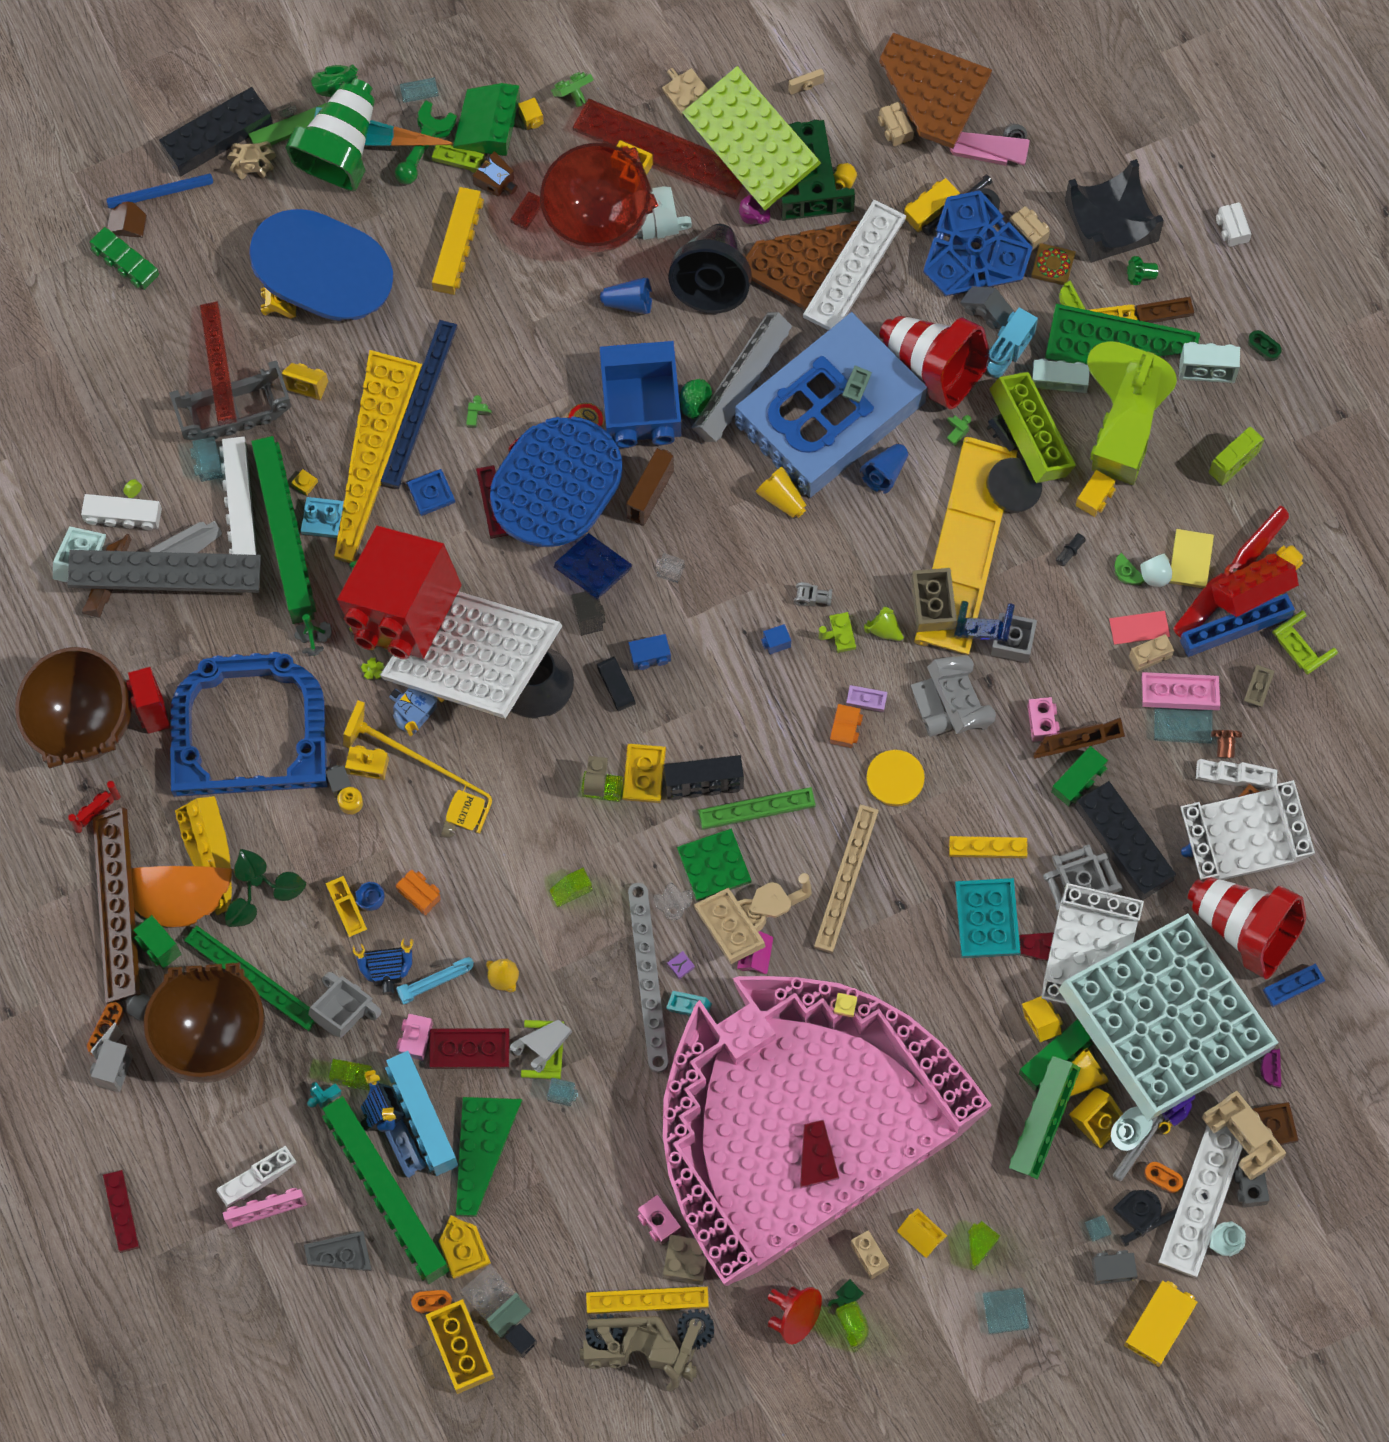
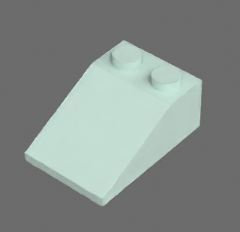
(75, 540)

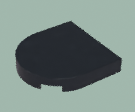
(1139, 1210)

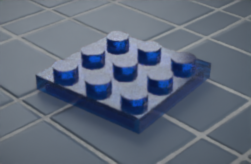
(593, 566)

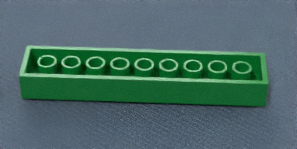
(284, 529)
(387, 1193)

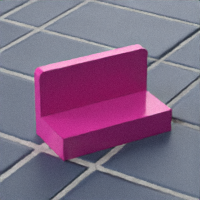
(759, 960)

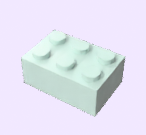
(1209, 362)

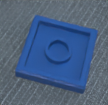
(431, 492)

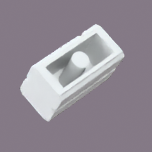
(1234, 224)

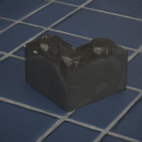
(588, 613)

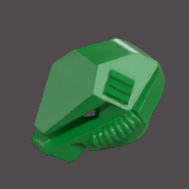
(331, 79)

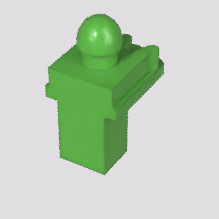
(474, 409)
(960, 430)

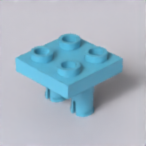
(322, 517)

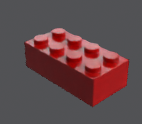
(1255, 584)
(147, 700)

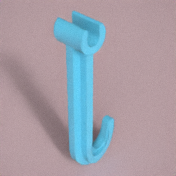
(459, 968)

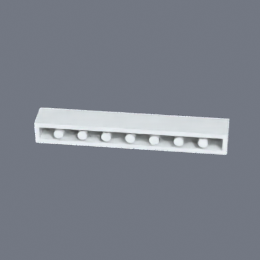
(238, 496)

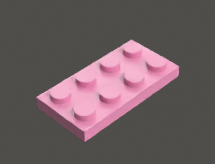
(1180, 691)
(259, 1210)

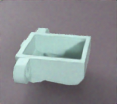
(663, 219)

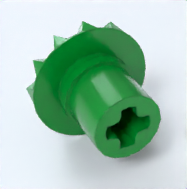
(1139, 270)

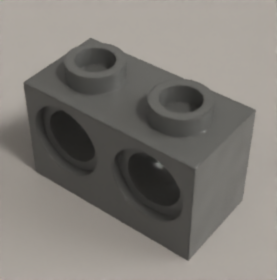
(1257, 1184)

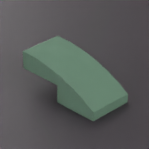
(856, 384)

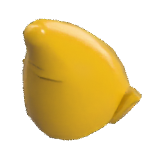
(502, 974)

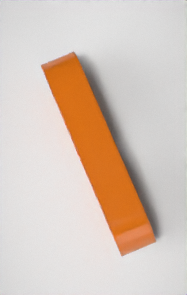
(106, 1014)

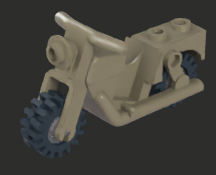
(649, 1337)

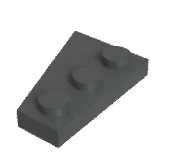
(340, 1252)

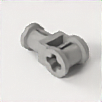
(811, 595)

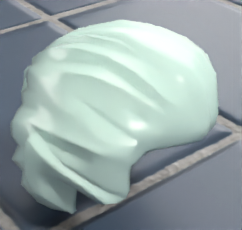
(1227, 1239)

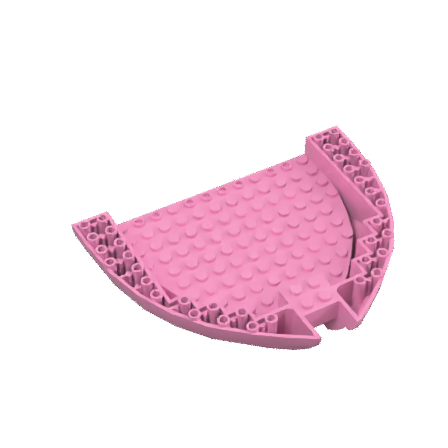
(789, 1061)

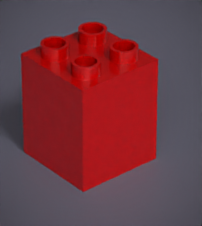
(399, 593)

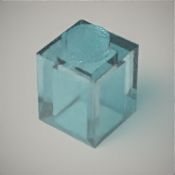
(562, 1092)

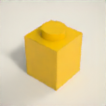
(531, 114)

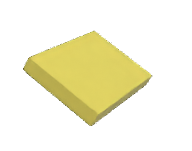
(1191, 558)

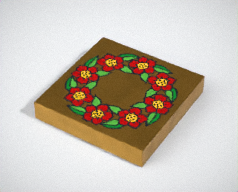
(1053, 264)

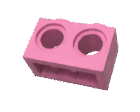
(1040, 719)

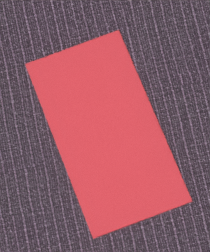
(1139, 627)

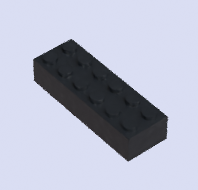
(215, 131)
(1125, 840)

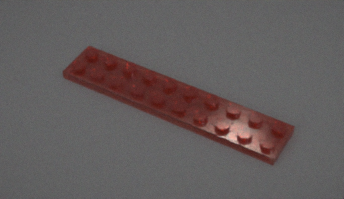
(668, 150)

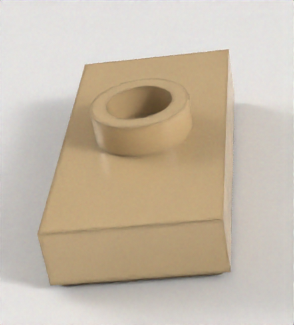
(806, 81)

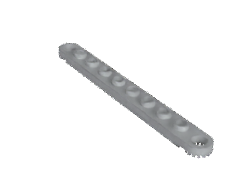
(648, 977)

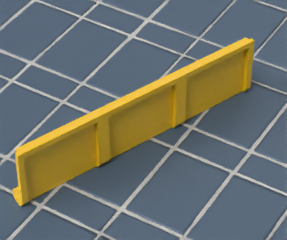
(968, 536)

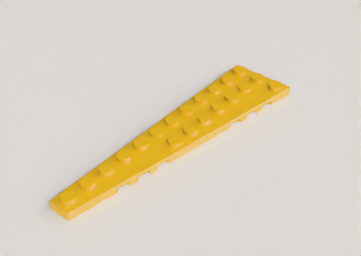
(383, 406)

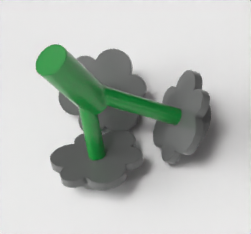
(306, 633)

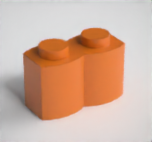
(845, 726)

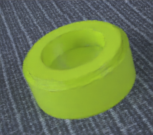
(132, 488)

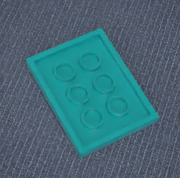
(987, 918)

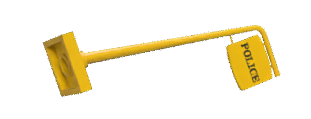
(464, 808)

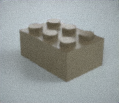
(933, 599)

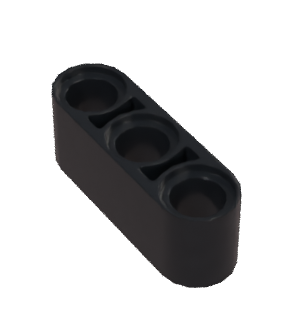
(616, 683)

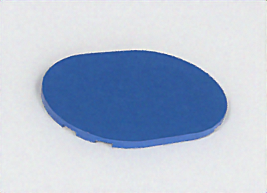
(321, 264)
(556, 481)

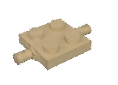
(684, 89)

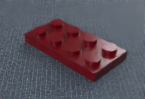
(469, 1048)

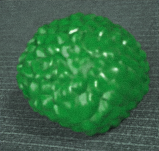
(694, 397)

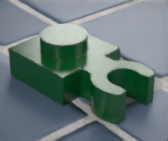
(846, 1294)

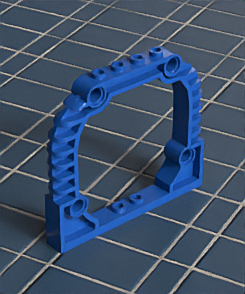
(305, 772)

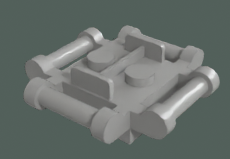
(1082, 872)

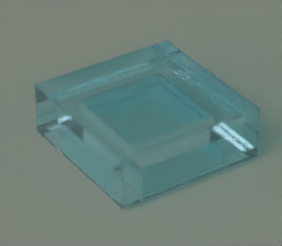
(1098, 1228)

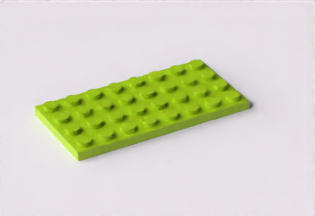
(751, 138)

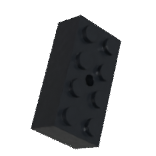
(704, 777)

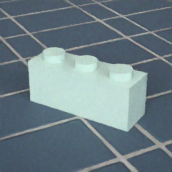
(1060, 375)

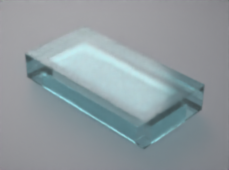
(419, 90)

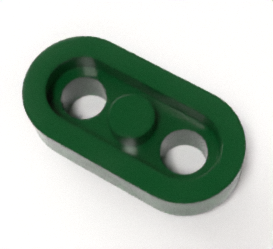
(1266, 344)

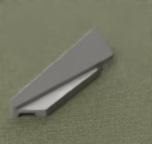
(190, 540)

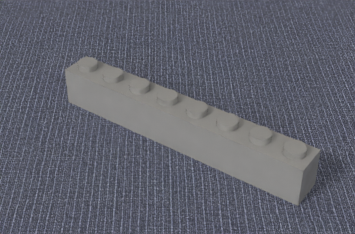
(742, 376)

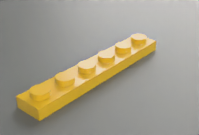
(647, 1300)

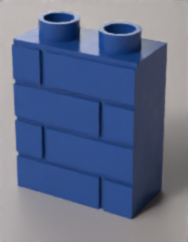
(640, 393)

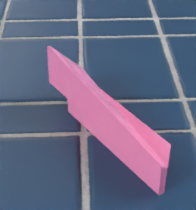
(991, 148)

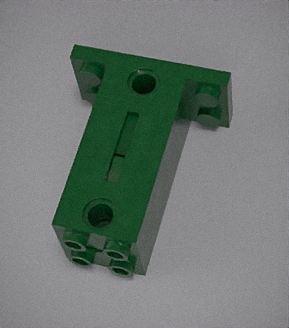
(817, 191)

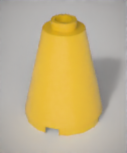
(782, 493)
(1090, 1073)

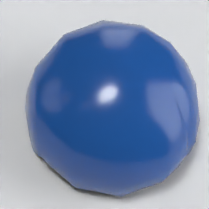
(370, 896)

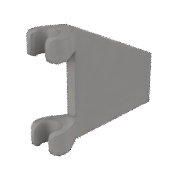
(543, 1042)

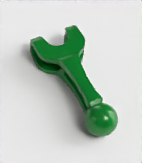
(406, 171)

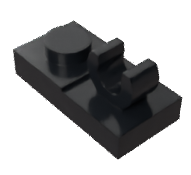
(1002, 430)

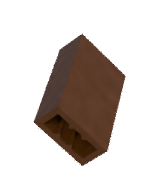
(650, 486)

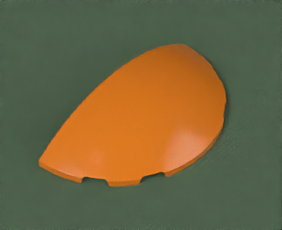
(178, 893)

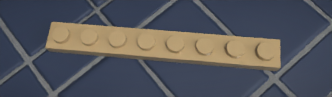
(846, 879)

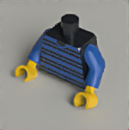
(385, 966)
(381, 1105)

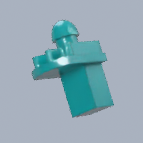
(322, 1097)

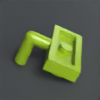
(841, 632)

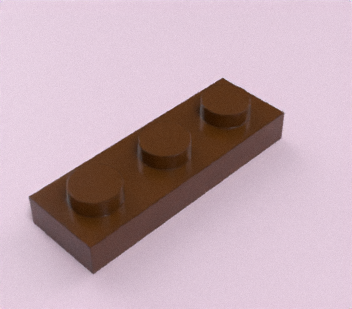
(1165, 310)

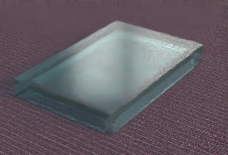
(1183, 725)

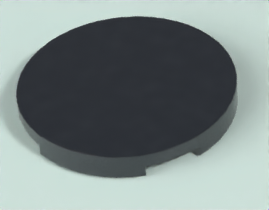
(1013, 485)

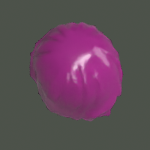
(752, 212)

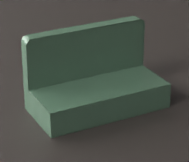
(507, 1315)

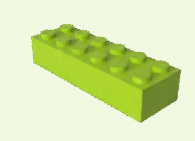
(1032, 427)

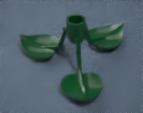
(251, 868)

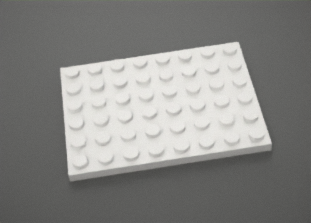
(479, 655)

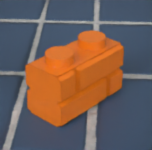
(418, 892)

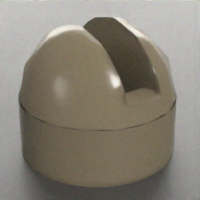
(447, 830)

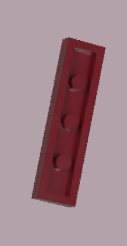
(485, 477)
(121, 1211)

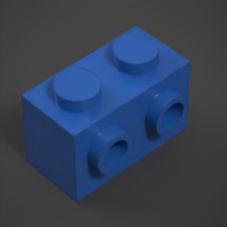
(650, 652)

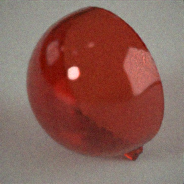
(596, 196)

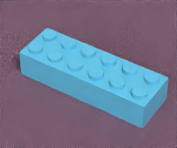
(423, 1117)

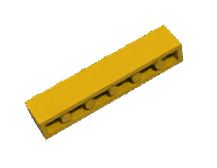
(457, 241)

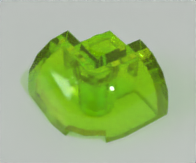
(854, 1324)

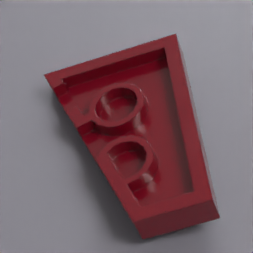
(1036, 945)
(817, 1156)

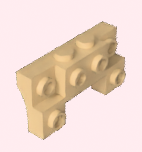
(1249, 1131)

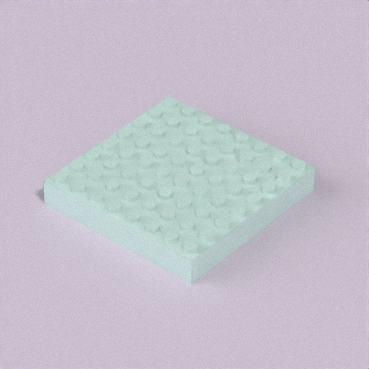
(1167, 1016)

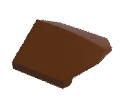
(127, 220)

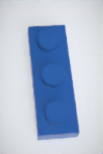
(1294, 985)

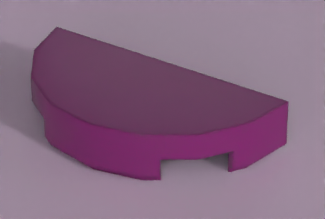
(1271, 1068)

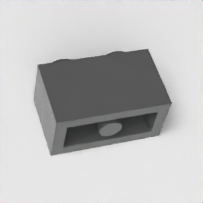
(1114, 1267)

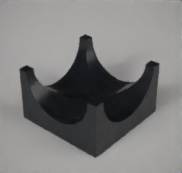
(1113, 215)

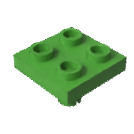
(573, 87)

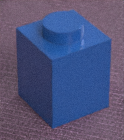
(776, 639)

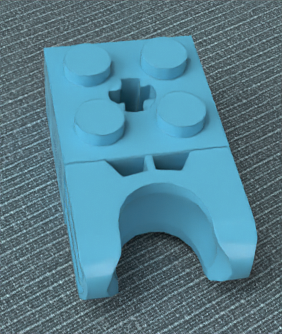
(1011, 341)

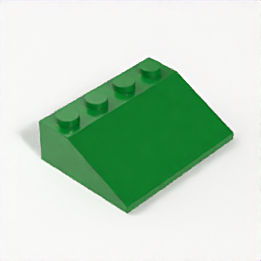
(488, 118)

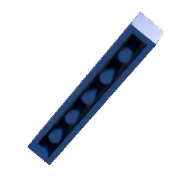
(1232, 627)

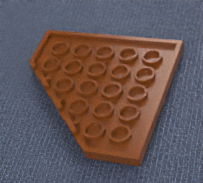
(934, 87)
(798, 263)

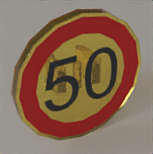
(589, 412)

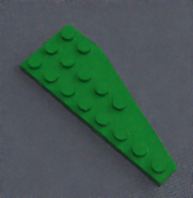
(1079, 330)

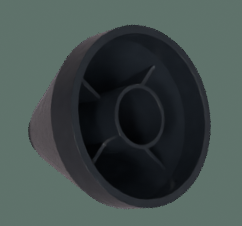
(711, 271)

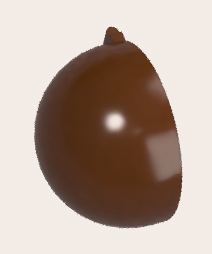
(73, 706)
(205, 1022)

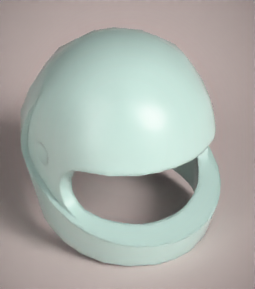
(1157, 571)

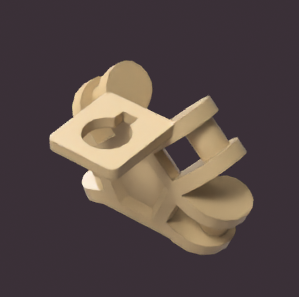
(247, 158)

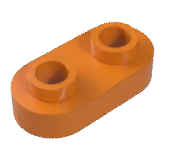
(1164, 1176)
(431, 1299)

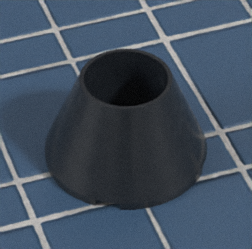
(550, 695)

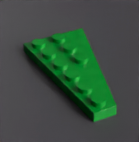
(482, 1141)

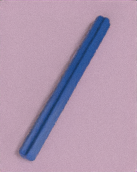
(160, 190)

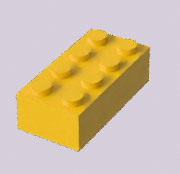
(460, 1346)

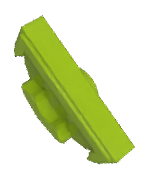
(1069, 296)

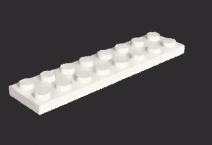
(854, 265)
(1195, 1216)

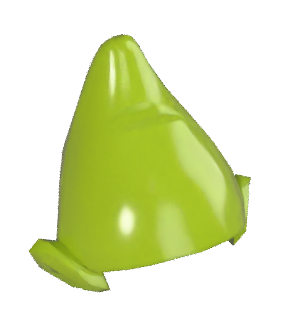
(884, 626)

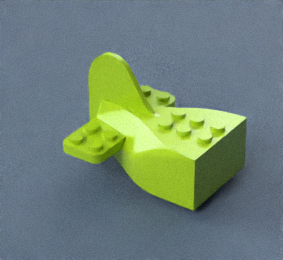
(1137, 386)

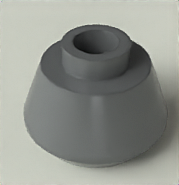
(1015, 131)

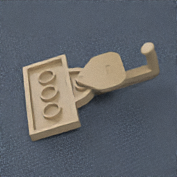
(737, 923)

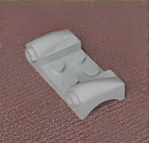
(958, 695)

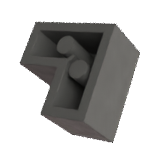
(988, 304)

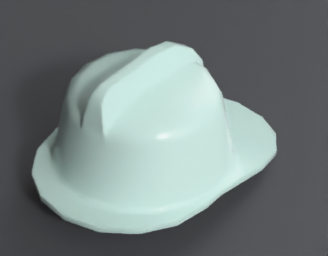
(1130, 1129)

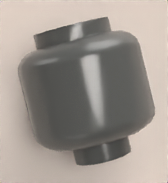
(137, 1006)

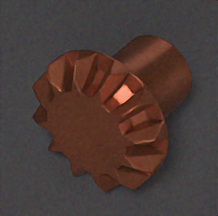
(1226, 742)

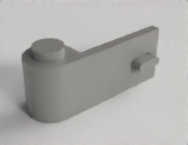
(931, 708)

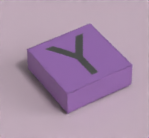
(681, 965)

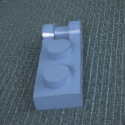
(405, 1149)

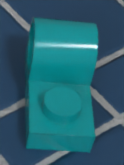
(685, 1003)

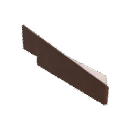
(100, 597)
(1079, 738)

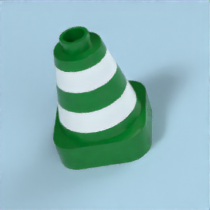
(336, 137)

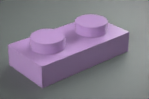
(866, 698)

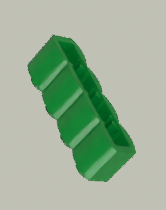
(124, 258)

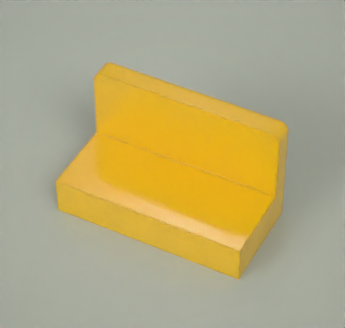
(921, 1233)

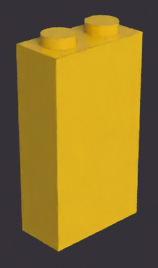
(1161, 1323)

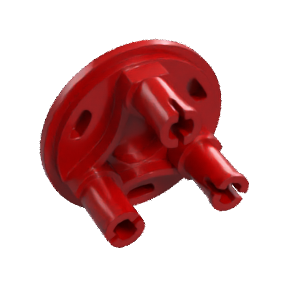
(800, 1313)

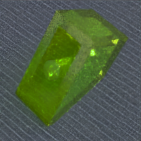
(571, 887)
(980, 1242)

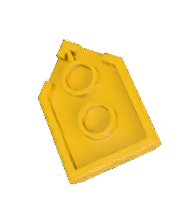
(463, 1247)

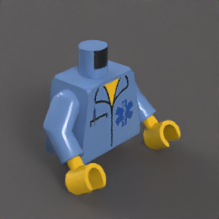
(412, 709)

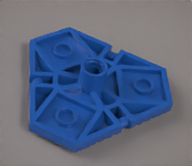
(956, 265)

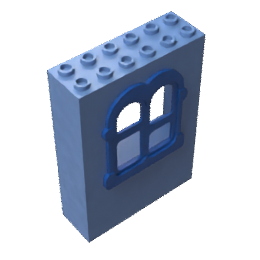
(887, 401)

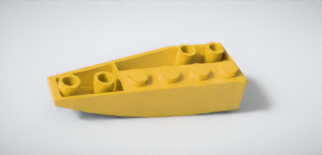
(205, 839)

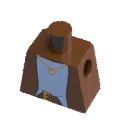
(495, 176)

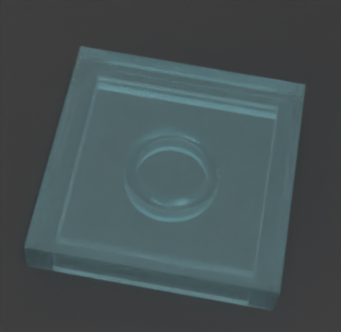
(1005, 1311)

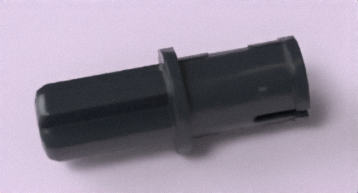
(1070, 549)

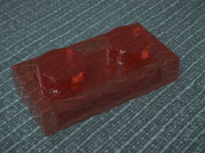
(526, 211)

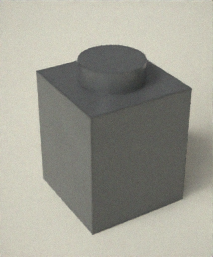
(337, 779)

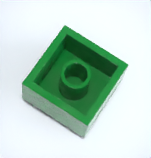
(157, 942)

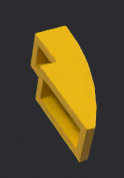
(346, 906)

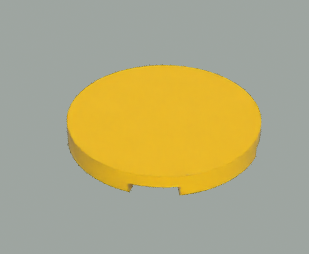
(895, 777)

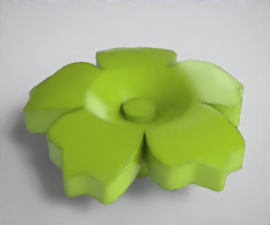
(372, 669)

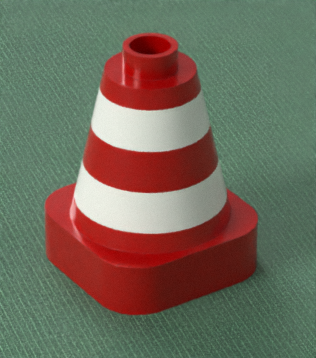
(940, 355)
(1251, 920)

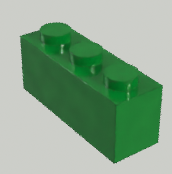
(1080, 776)

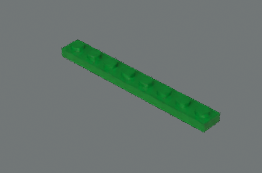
(266, 987)

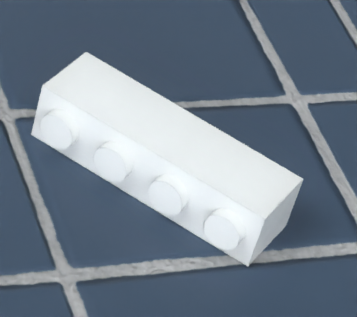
(121, 512)

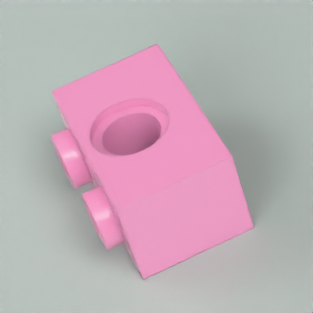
(656, 1208)

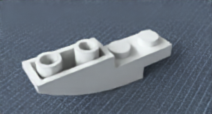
(257, 1177)

